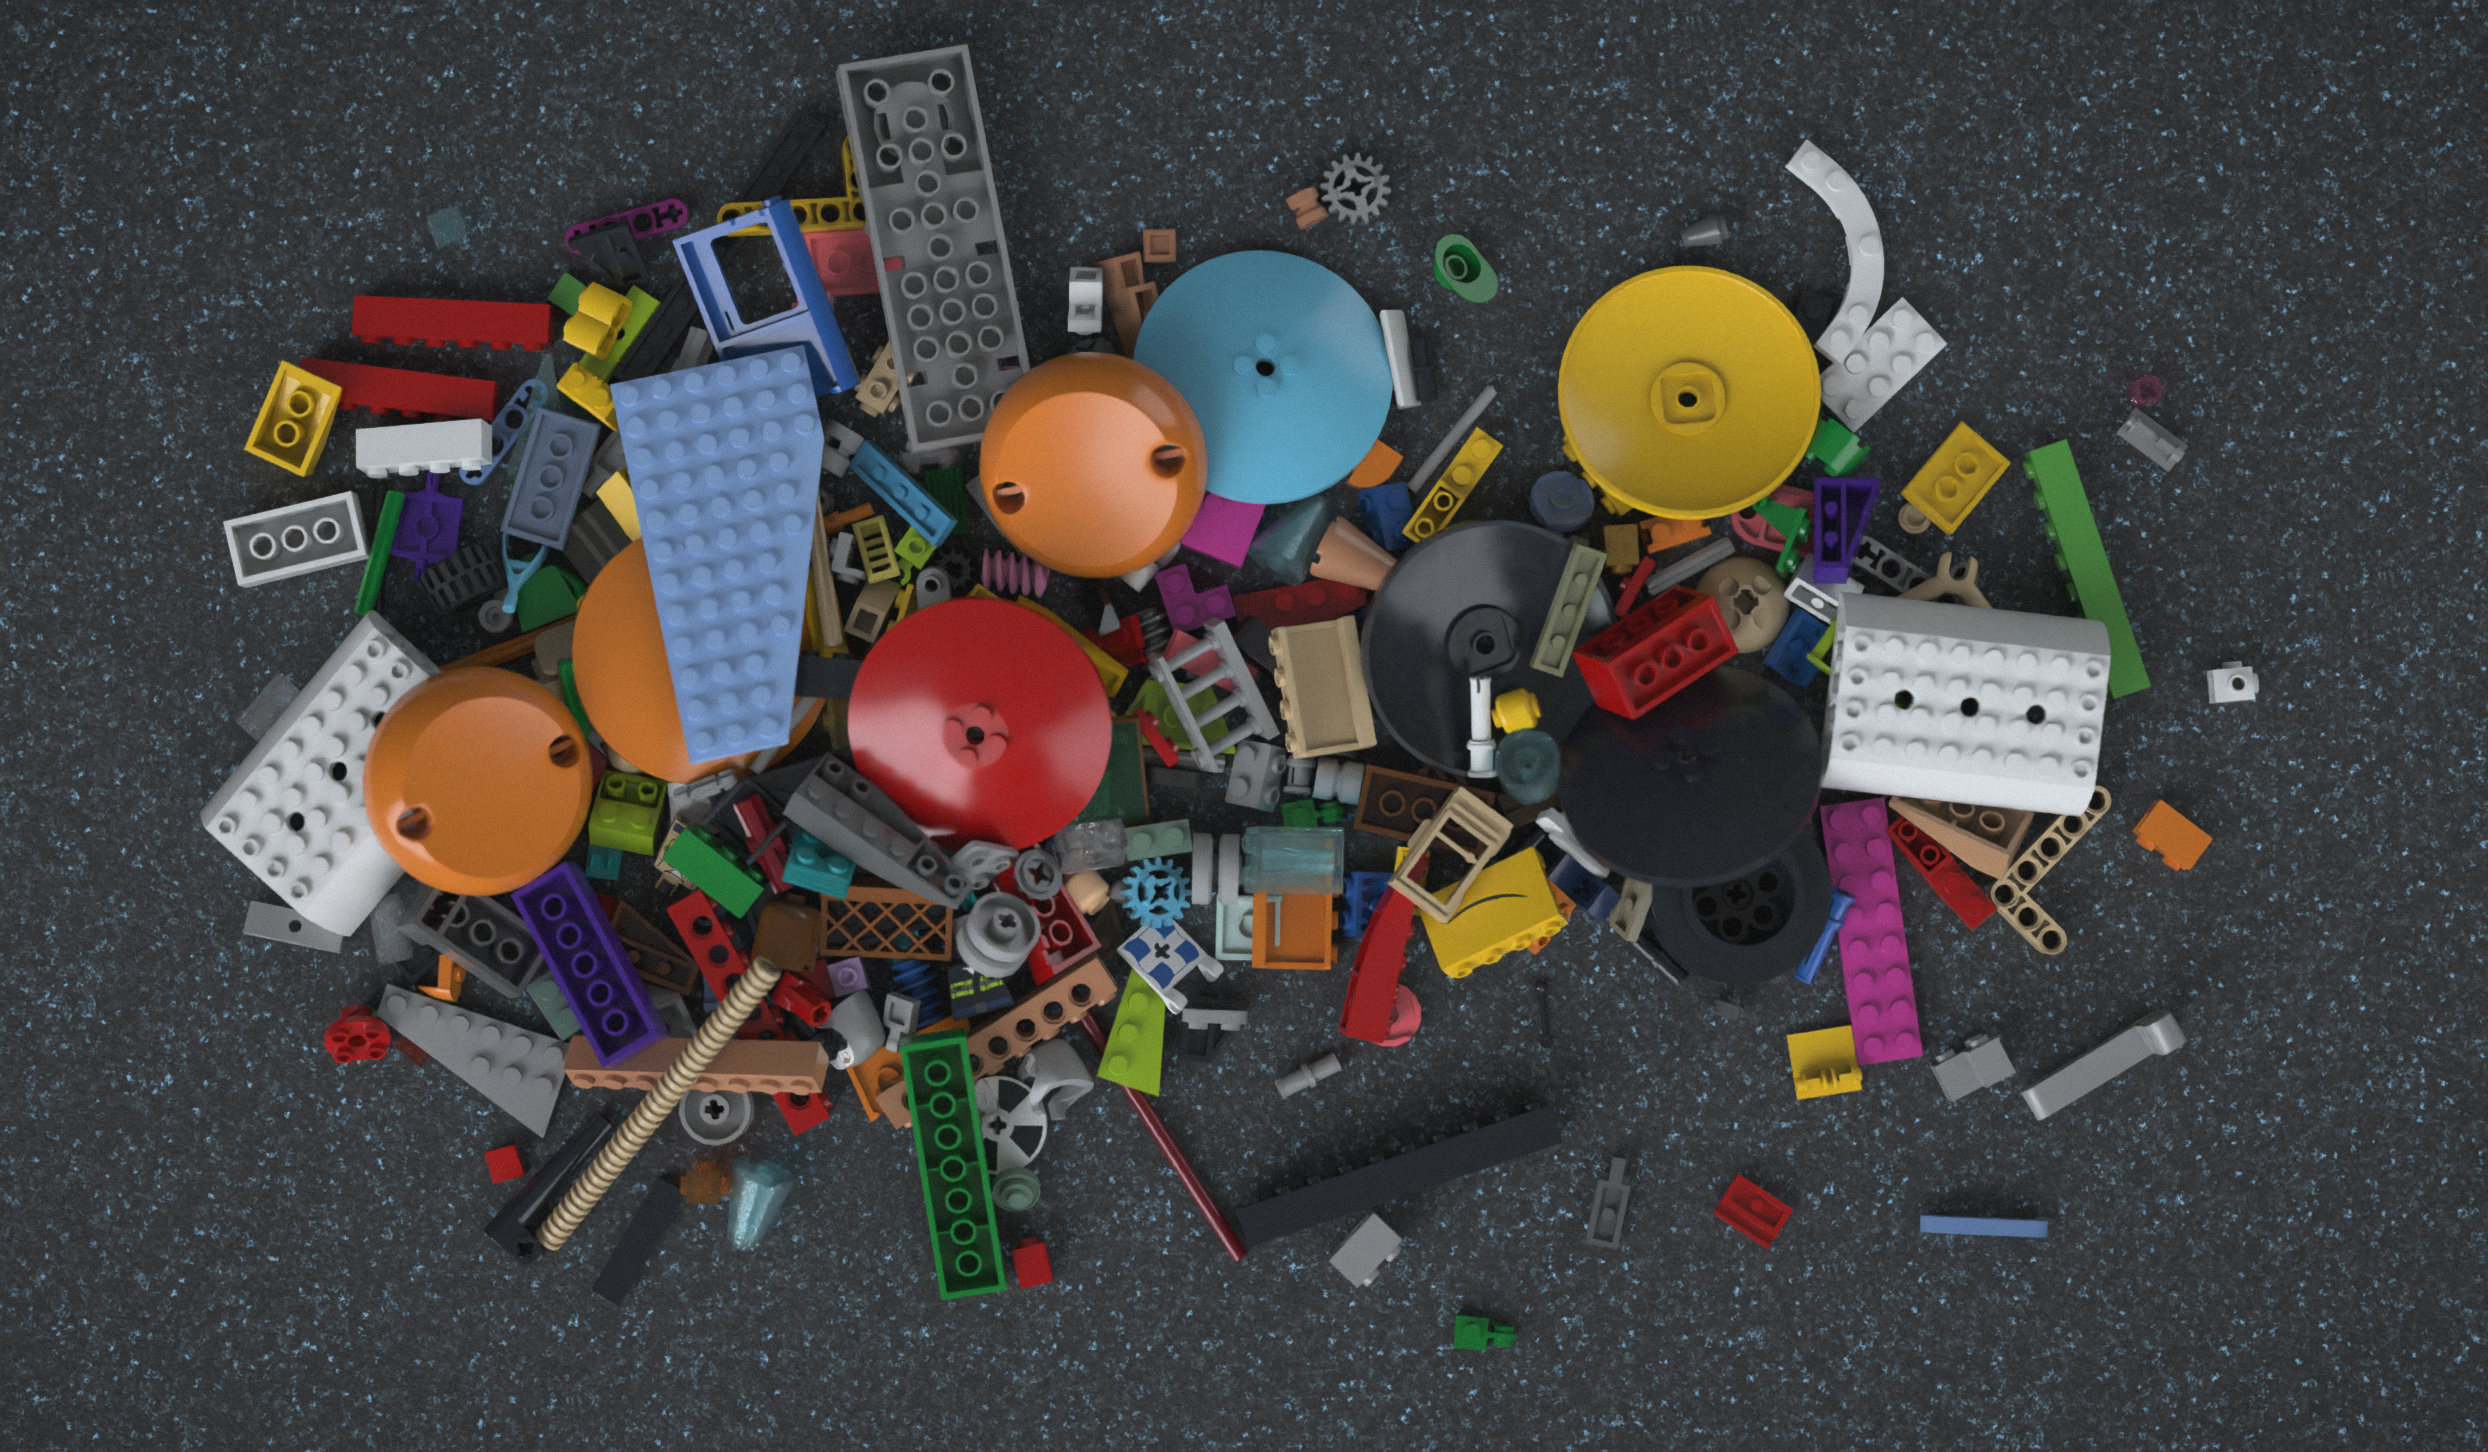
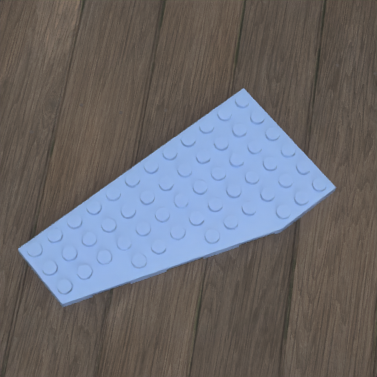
(727, 517)

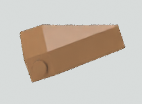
(1975, 833)

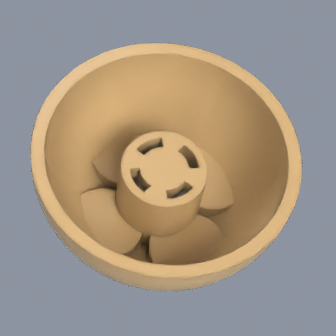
(1770, 609)

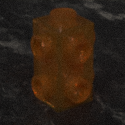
(705, 1183)

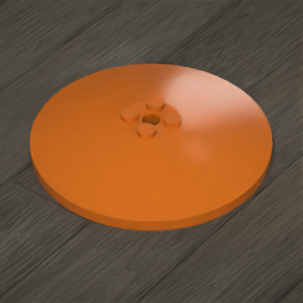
(628, 680)

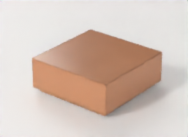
(1159, 245)

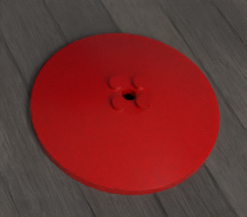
(990, 669)

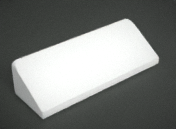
(1400, 358)

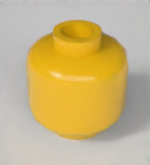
(1516, 710)

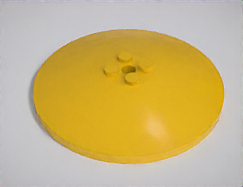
(1701, 337)

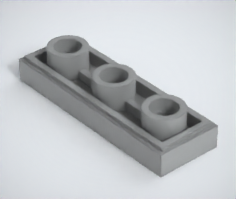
(276, 923)

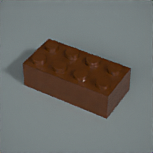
(1399, 800)

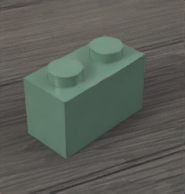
(1159, 840)

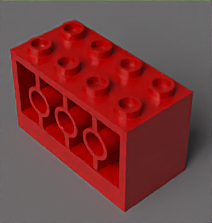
(1655, 651)

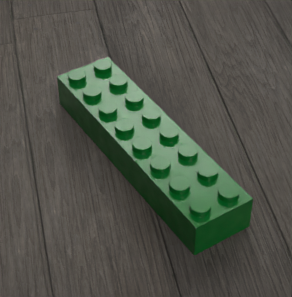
(953, 1163)

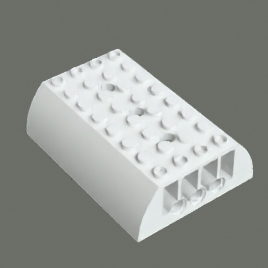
(1941, 659)
(335, 863)

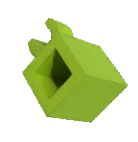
(914, 552)

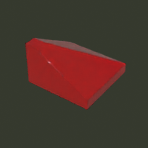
(504, 1163)

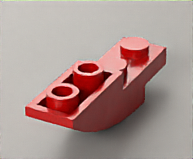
(1941, 873)

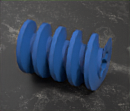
(917, 987)

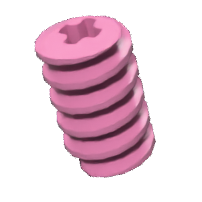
(1014, 574)

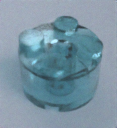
(1525, 783)

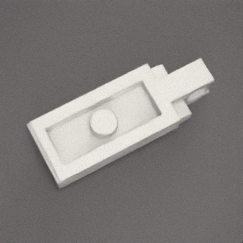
(1560, 833)

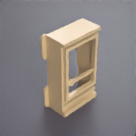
(1475, 818)

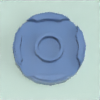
(1561, 501)

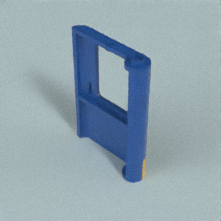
(807, 324)

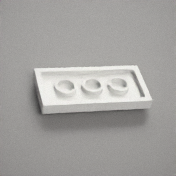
(1879, 365)

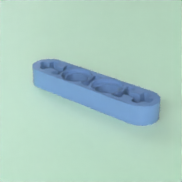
(501, 429)
(1983, 1226)

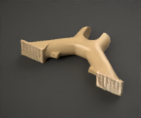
(1943, 583)

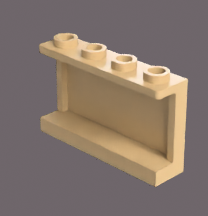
(1322, 688)

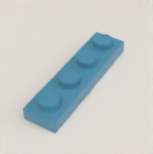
(903, 493)

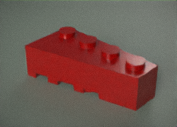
(1063, 929)

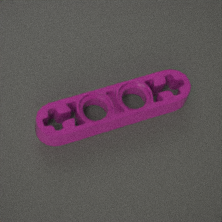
(663, 207)

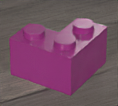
(1187, 609)

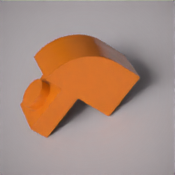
(1375, 467)

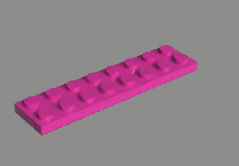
(1873, 933)

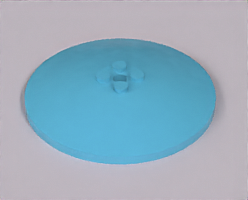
(1329, 383)

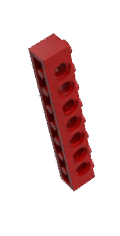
(683, 912)

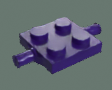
(428, 526)

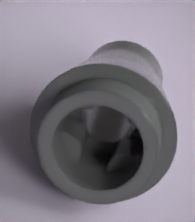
(1706, 231)

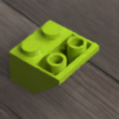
(628, 812)

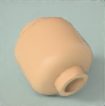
(1087, 890)

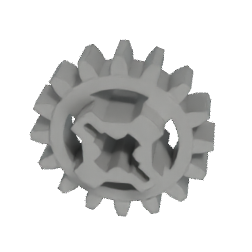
(1369, 183)

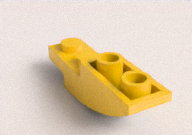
(1453, 486)

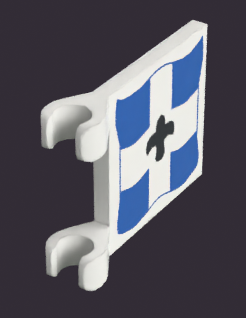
(1166, 957)

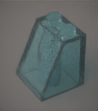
(1293, 860)

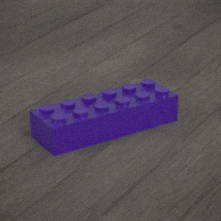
(590, 965)

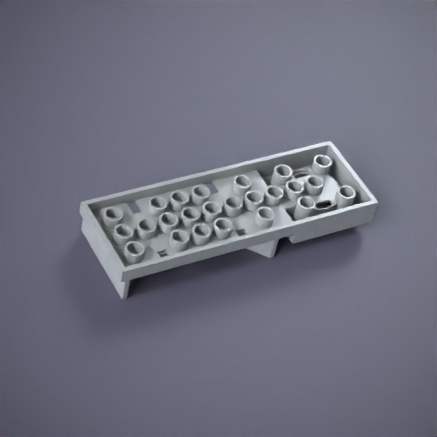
(930, 202)

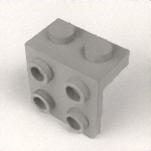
(981, 861)

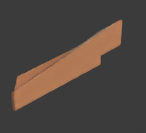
(1127, 296)

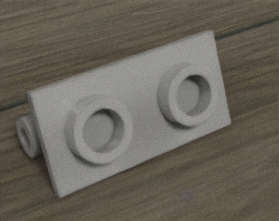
(2152, 439)

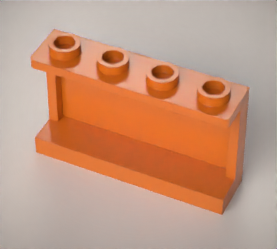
(1304, 933)

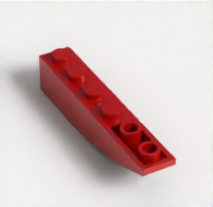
(1378, 964)

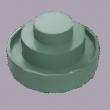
(1016, 1189)

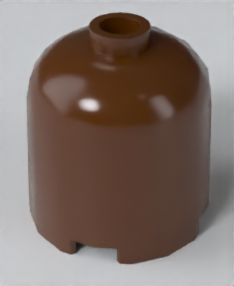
(788, 933)

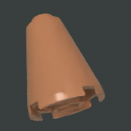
(1351, 557)

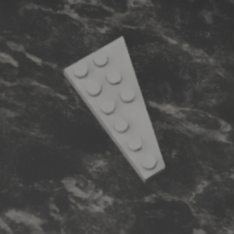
(499, 1059)

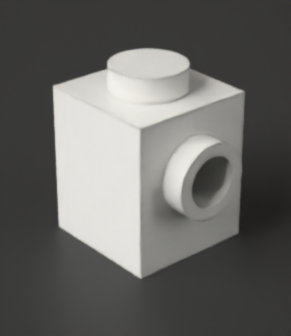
(2232, 683)

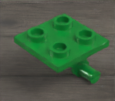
(1793, 525)

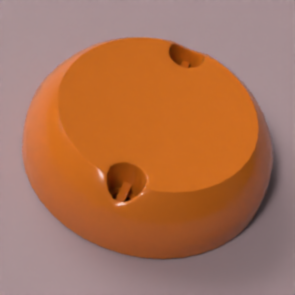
(1091, 465)
(480, 780)

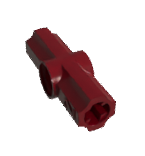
(758, 826)

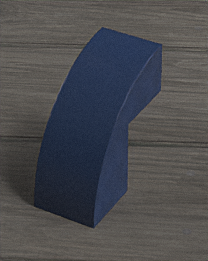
(1578, 883)

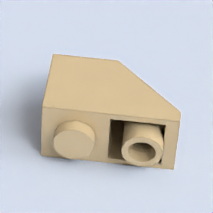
(872, 610)

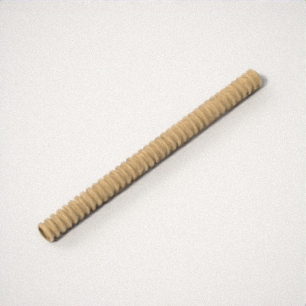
(658, 1103)

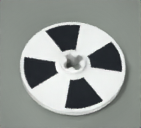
(1024, 1131)

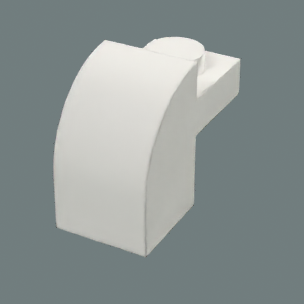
(1085, 300)

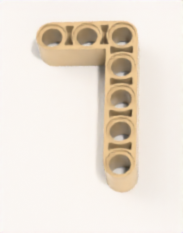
(2041, 865)

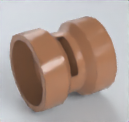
(1307, 208)

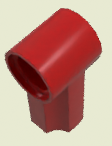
(798, 996)

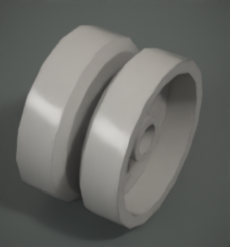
(1216, 869)
(998, 934)
(713, 1128)

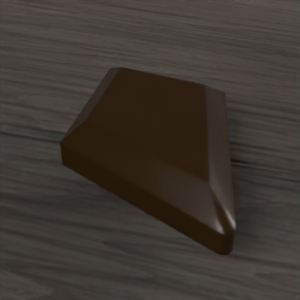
(1108, 932)

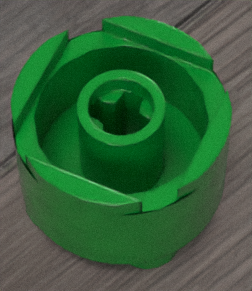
(1836, 448)

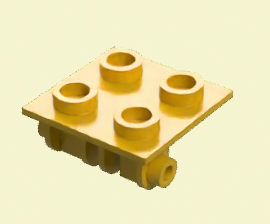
(1824, 1062)

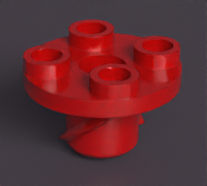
(357, 1035)

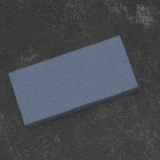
(551, 478)

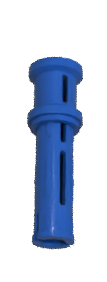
(1810, 965)

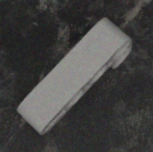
(1905, 570)

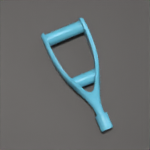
(524, 570)

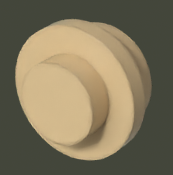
(1912, 519)

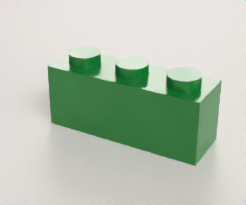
(716, 869)

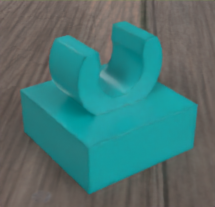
(603, 862)

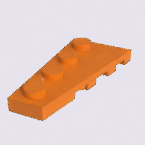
(886, 1065)

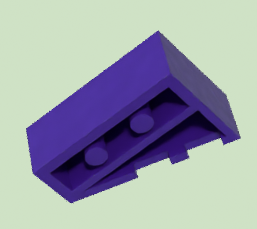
(1839, 524)

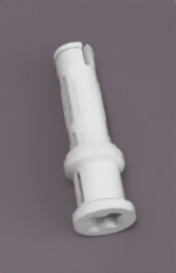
(1481, 744)

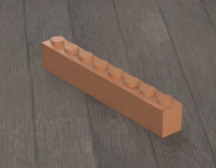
(737, 1067)

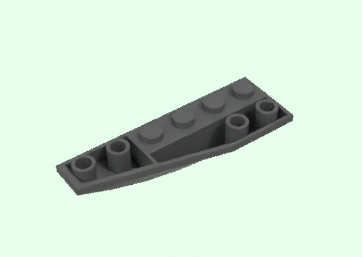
(874, 832)

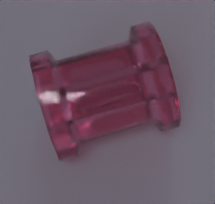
(2155, 390)

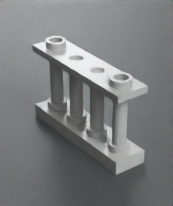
(1244, 695)

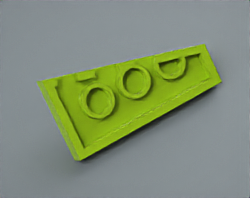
(1136, 1038)

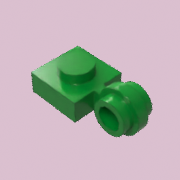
(1304, 815)
(1473, 1331)

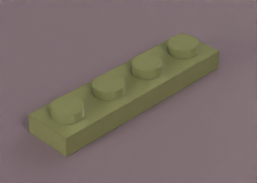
(1568, 609)

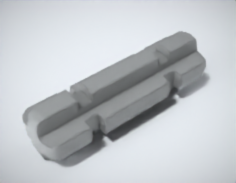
(704, 787)

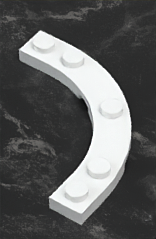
(1863, 246)

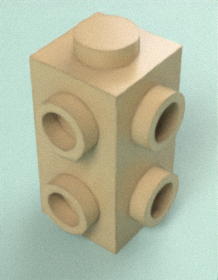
(880, 389)

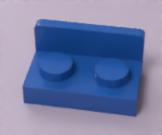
(1359, 900)

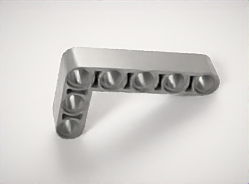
(2150, 1035)

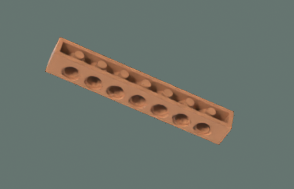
(1087, 971)

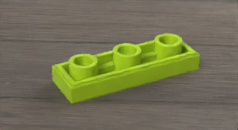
(642, 311)

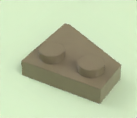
(1631, 910)

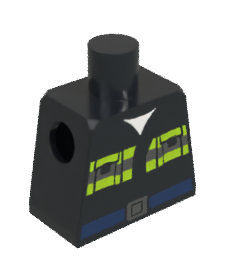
(974, 992)

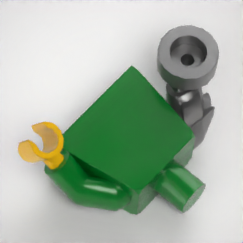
(541, 600)

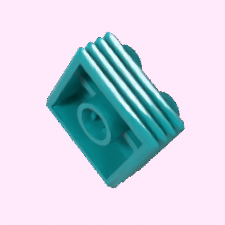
(818, 866)

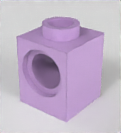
(848, 976)

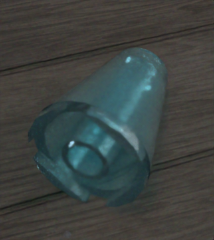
(1292, 540)
(755, 1199)

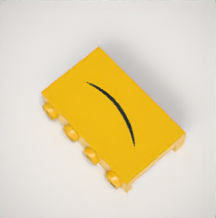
(1498, 914)

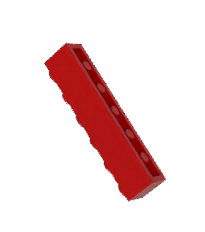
(452, 321)
(408, 391)

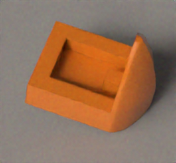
(449, 981)

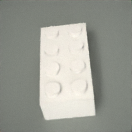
(297, 539)

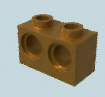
(1621, 546)

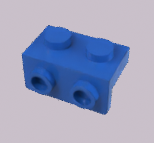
(1385, 515)
(1790, 649)

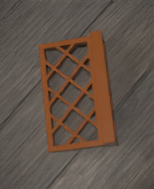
(881, 891)

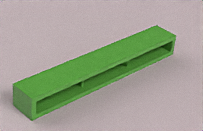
(2084, 560)

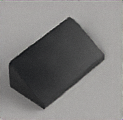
(1099, 607)

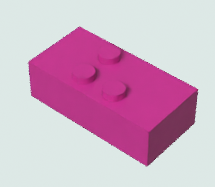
(1224, 529)

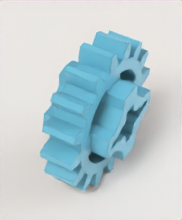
(1166, 901)

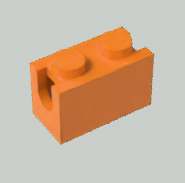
(1670, 533)
(2171, 835)

